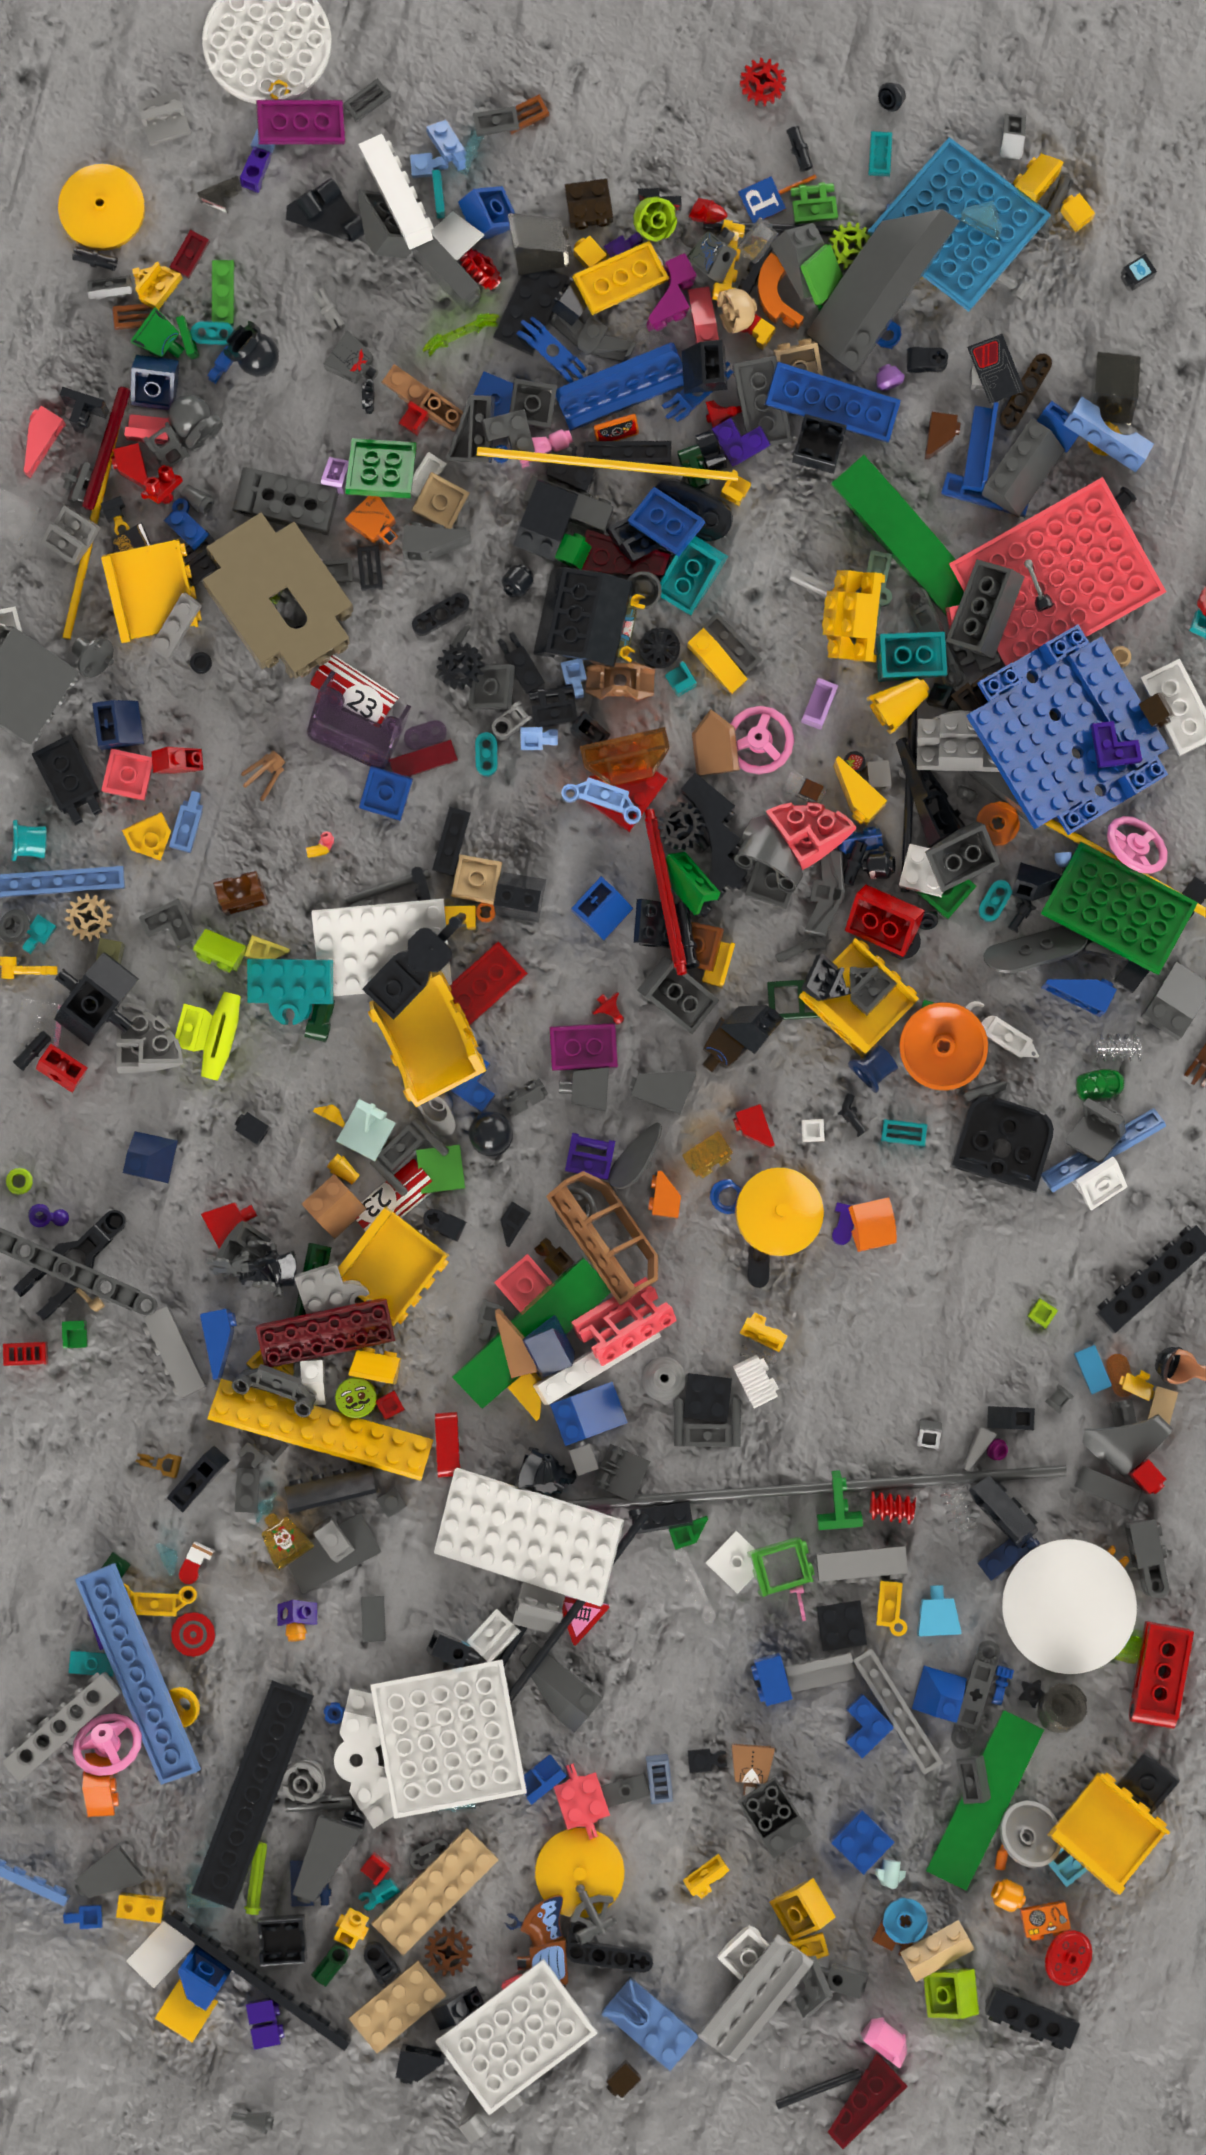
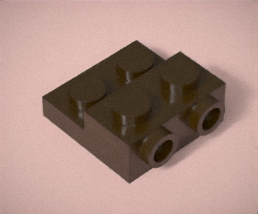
(589, 204)

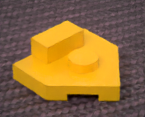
(148, 836)

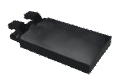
(68, 777)

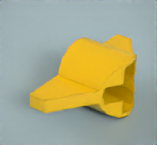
(330, 1113)

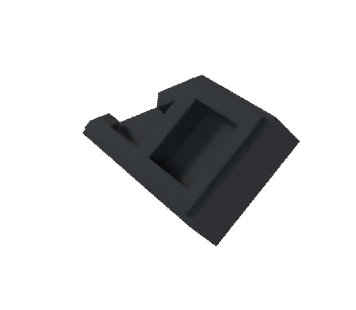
(513, 1221)

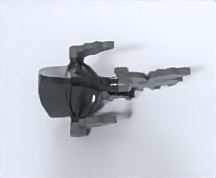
(267, 1273)

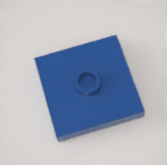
(497, 387)
(385, 793)

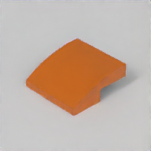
(873, 1224)

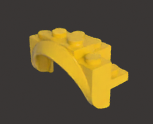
(852, 615)

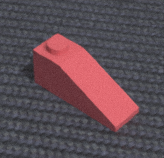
(703, 314)
(42, 433)

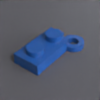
(185, 525)

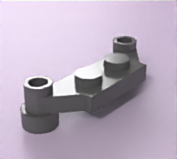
(278, 1383)

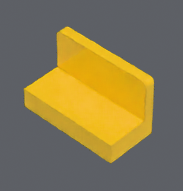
(722, 964)

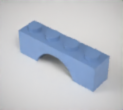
(1127, 449)

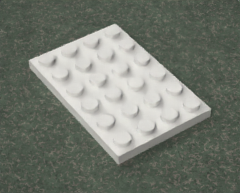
(368, 936)
(516, 2037)

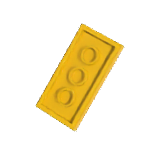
(620, 277)

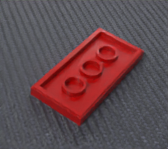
(486, 982)

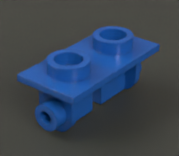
(868, 835)

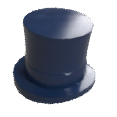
(874, 1067)

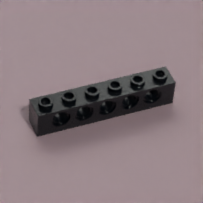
(1115, 1320)

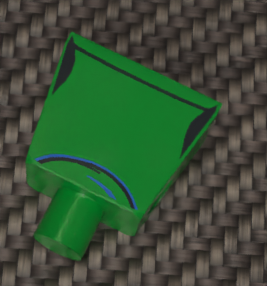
(158, 336)

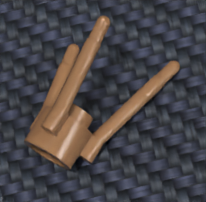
(271, 763)

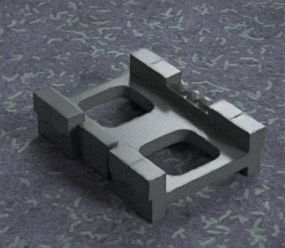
(173, 443)

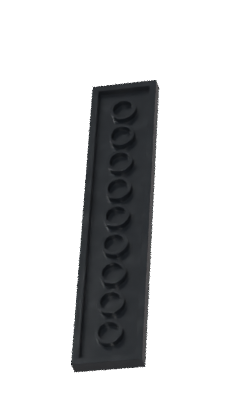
(252, 1795)

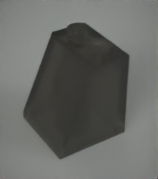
(538, 243)
(1116, 386)

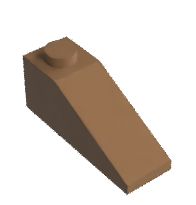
(517, 1355)

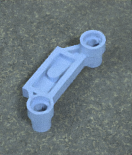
(603, 795)

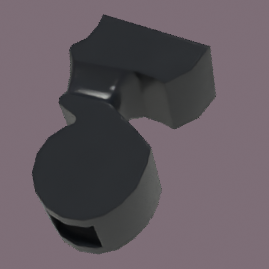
(711, 451)

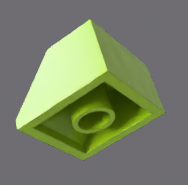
(951, 1994)

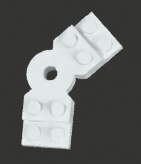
(361, 1737)

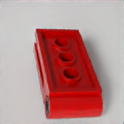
(1165, 1708)

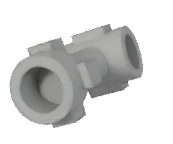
(1020, 288)

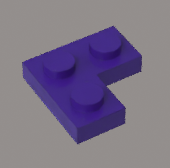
(739, 447)
(1110, 751)

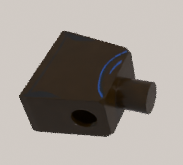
(722, 1048)

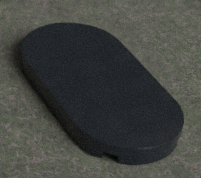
(713, 510)

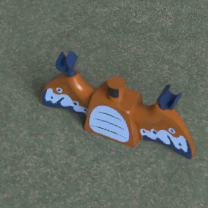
(546, 1936)

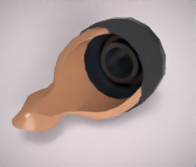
(1178, 1366)

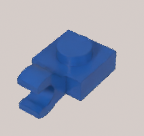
(88, 1917)

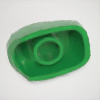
(1099, 1085)

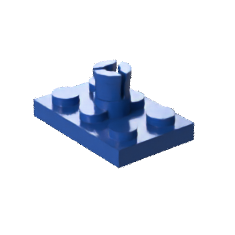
(666, 521)

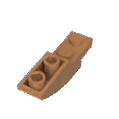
(410, 389)

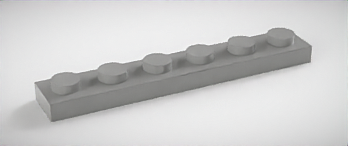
(897, 1711)

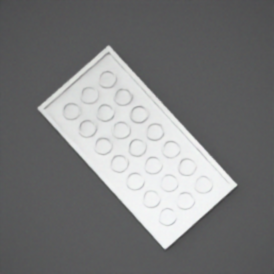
(529, 1536)

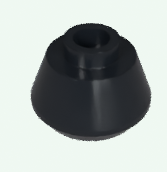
(891, 96)

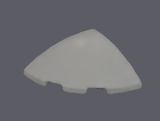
(147, 1043)

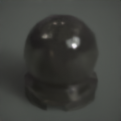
(1062, 1708)

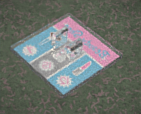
(38, 1017)

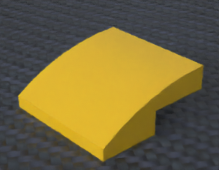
(182, 2014)

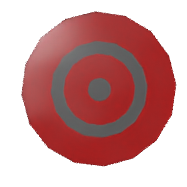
(193, 1634)

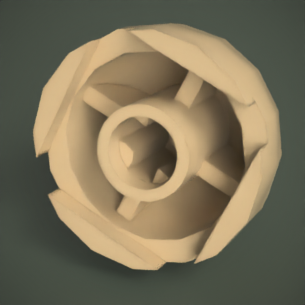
(737, 309)

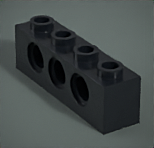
(1002, 1999)

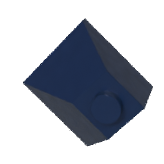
(150, 1157)

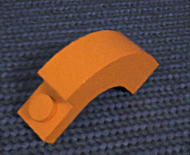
(770, 302)

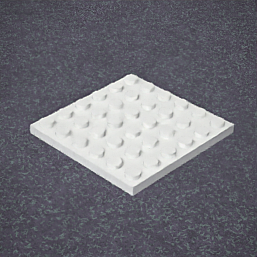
(448, 1739)

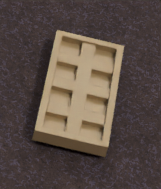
(397, 2006)

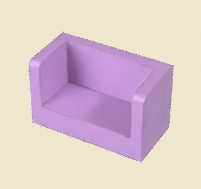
(819, 703)

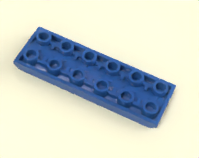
(620, 386)

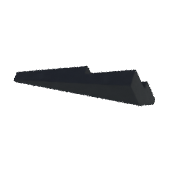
(930, 798)

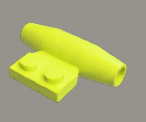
(210, 1033)

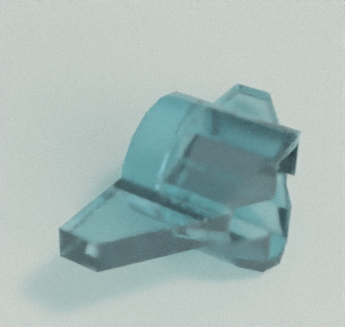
(266, 1507)
(168, 1557)

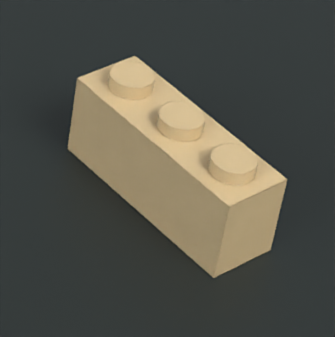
(937, 1950)

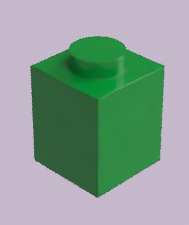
(573, 550)

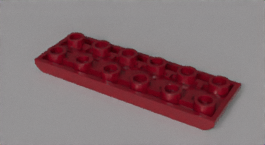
(325, 1332)

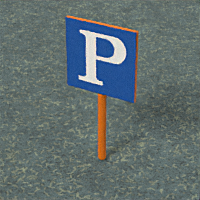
(764, 199)

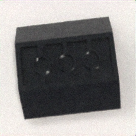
(583, 616)

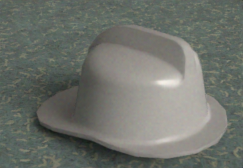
(439, 1115)

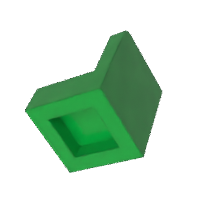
(74, 1334)

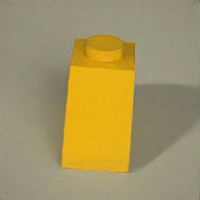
(526, 1394)

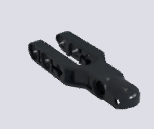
(90, 1243)

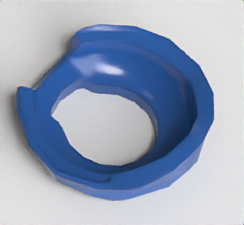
(714, 1196)

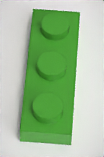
(223, 291)

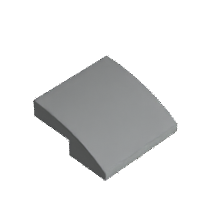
(70, 534)

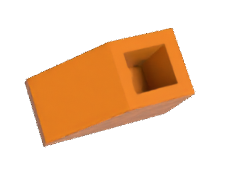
(666, 1198)

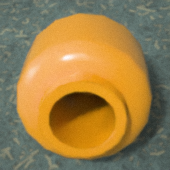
(1008, 1895)

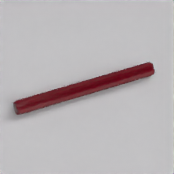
(106, 448)

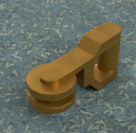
(175, 1465)

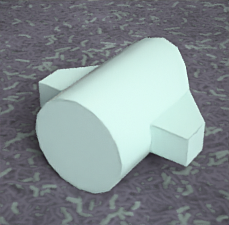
(890, 1874)

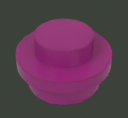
(997, 1449)

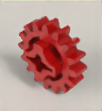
(770, 85)
(481, 269)

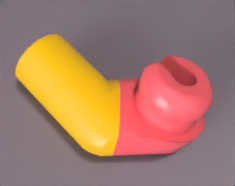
(323, 846)

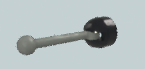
(1042, 601)

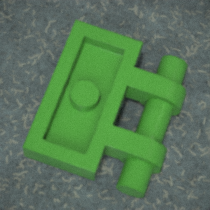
(814, 209)

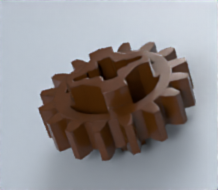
(438, 1949)

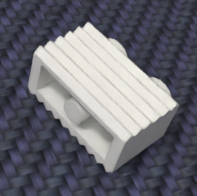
(756, 1381)

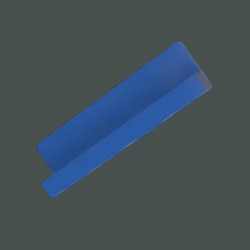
(980, 447)

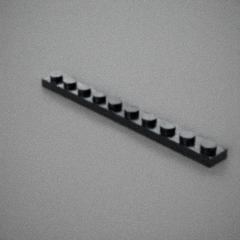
(264, 1984)

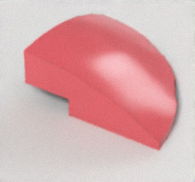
(810, 830)

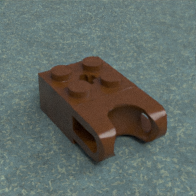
(240, 893)

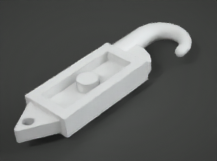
(1006, 1035)

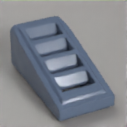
(659, 1760)

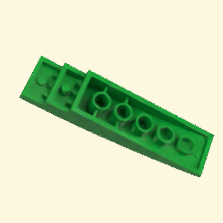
(900, 531)
(566, 1298)
(975, 1824)

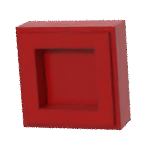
(389, 1405)

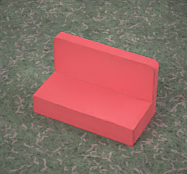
(145, 426)

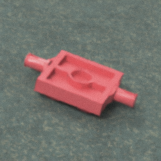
(581, 1801)

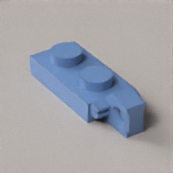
(447, 143)
(187, 824)

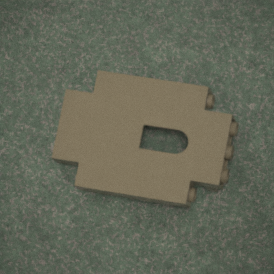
(256, 566)

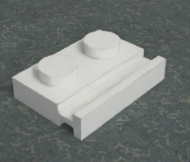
(493, 1636)

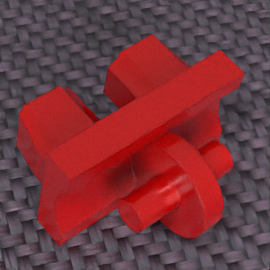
(161, 488)

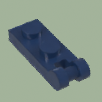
(1004, 1557)

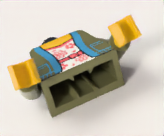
(625, 641)

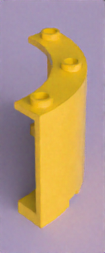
(430, 1042)

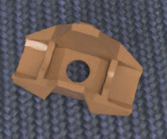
(638, 685)

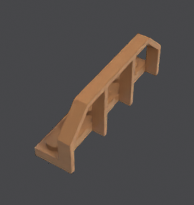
(592, 1243)

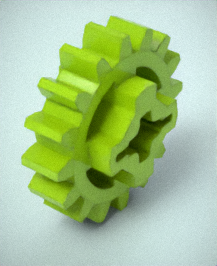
(845, 240)

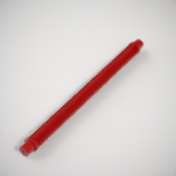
(665, 892)

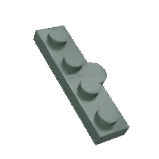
(880, 563)

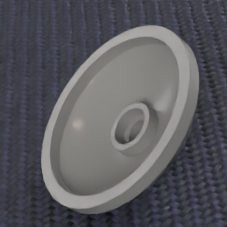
(1034, 1823)

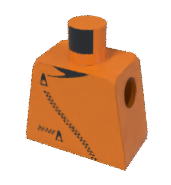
(373, 520)

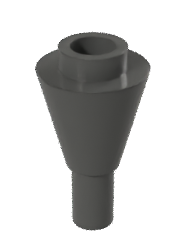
(259, 2121)

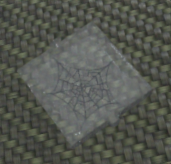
(757, 240)

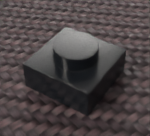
(940, 696)

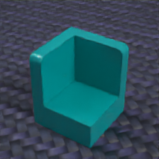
(681, 679)

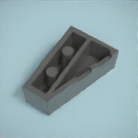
(471, 432)

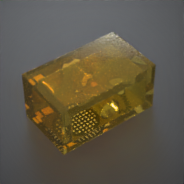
(707, 1155)

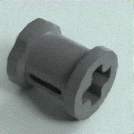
(1059, 1398)

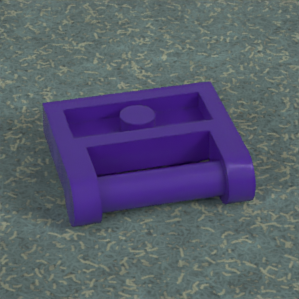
(593, 1164)

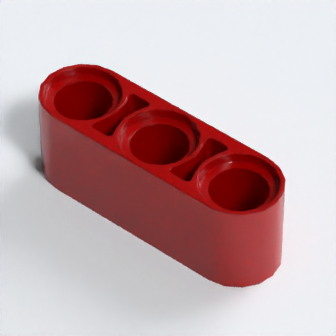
(447, 1443)

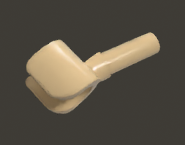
(95, 1304)

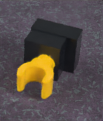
(113, 512)

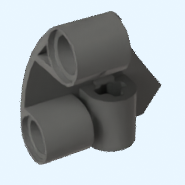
(765, 844)
(1127, 1444)

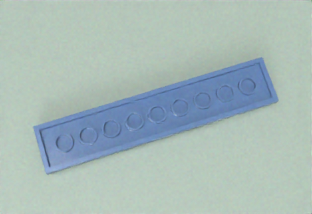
(137, 1674)

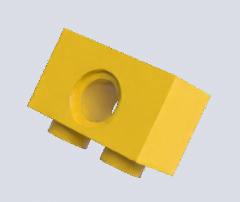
(141, 1907)

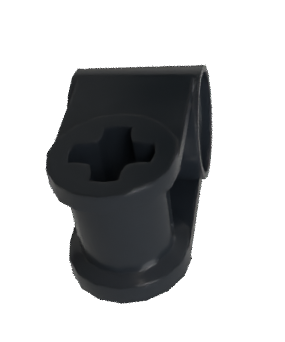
(924, 359)
(447, 1226)
(381, 1964)

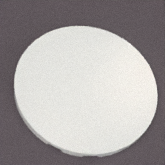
(264, 42)
(1069, 1606)

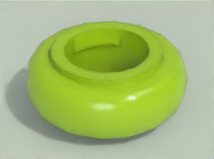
(28, 1178)

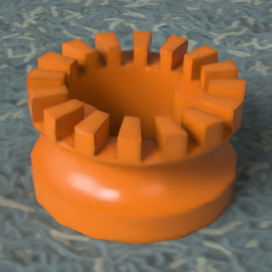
(478, 912)

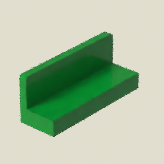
(690, 882)

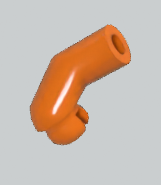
(1001, 1858)

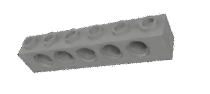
(107, 1691)

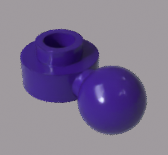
(59, 1217)

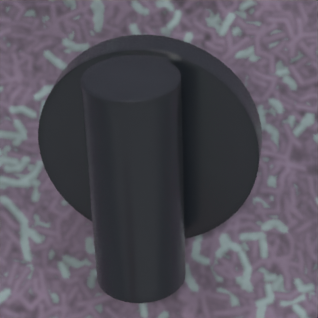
(929, 920)
(354, 1818)

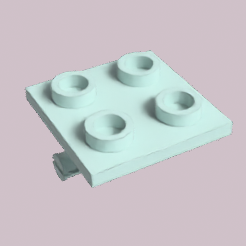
(366, 1130)

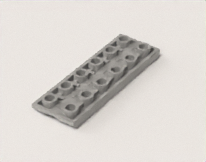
(755, 1998)

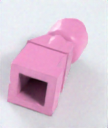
(556, 441)

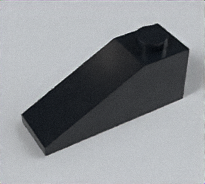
(198, 1478)

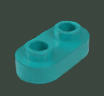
(212, 332)
(486, 754)
(995, 901)

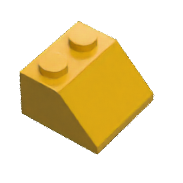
(1039, 176)
(802, 1909)

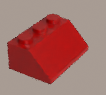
(884, 920)

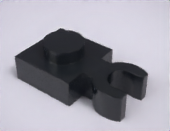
(701, 1760)

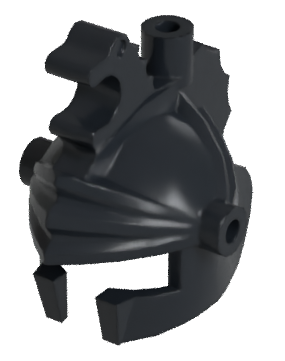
(543, 1473)

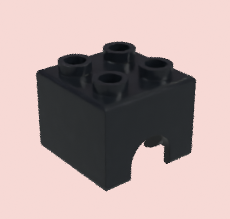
(819, 443)
(282, 1940)

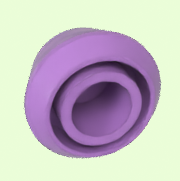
(889, 377)

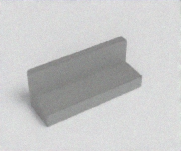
(820, 1672)

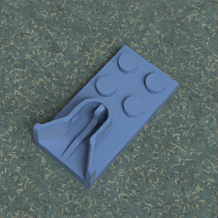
(650, 2023)

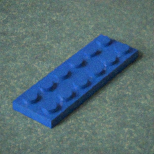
(833, 400)

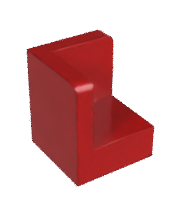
(414, 418)
(375, 1868)

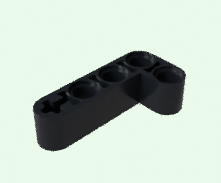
(610, 1952)

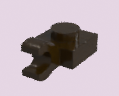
(555, 1258)

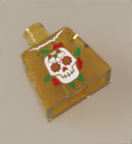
(284, 1541)

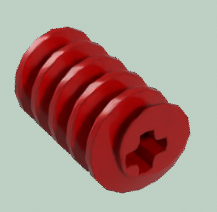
(892, 1507)

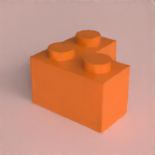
(99, 1790)

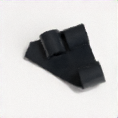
(326, 212)

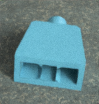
(938, 1615)

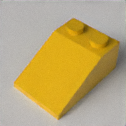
(859, 794)
(375, 1366)

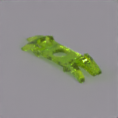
(477, 325)

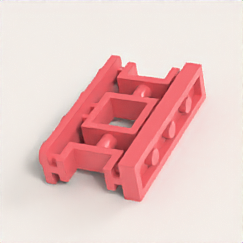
(611, 1313)

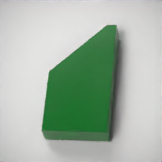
(189, 343)
(689, 1534)

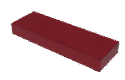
(424, 759)

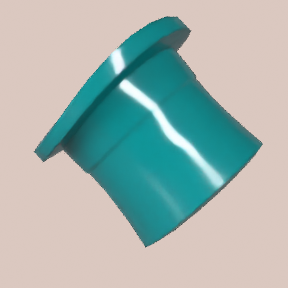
(28, 841)

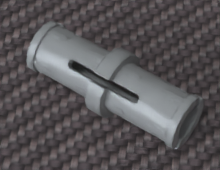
(328, 309)

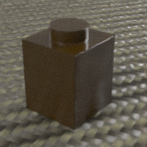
(1157, 710)
(622, 2079)

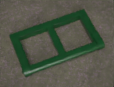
(792, 983)

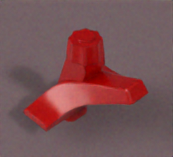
(719, 414)
(609, 1007)

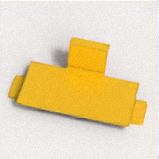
(1138, 1385)

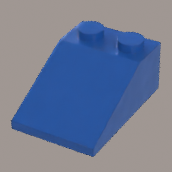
(1085, 993)
(218, 1334)
(588, 1413)

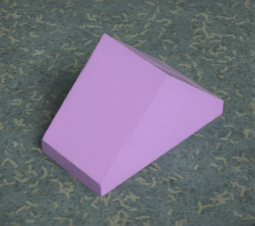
(335, 474)

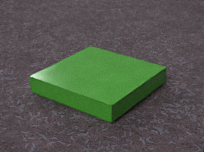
(822, 273)
(444, 1171)

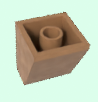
(334, 1206)

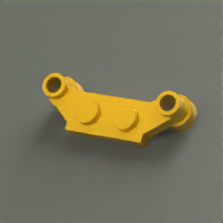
(731, 276)
(160, 1603)

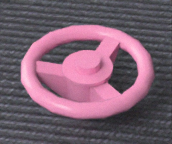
(761, 740)
(1134, 847)
(106, 1743)

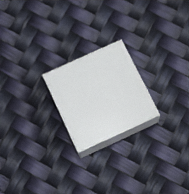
(812, 1130)

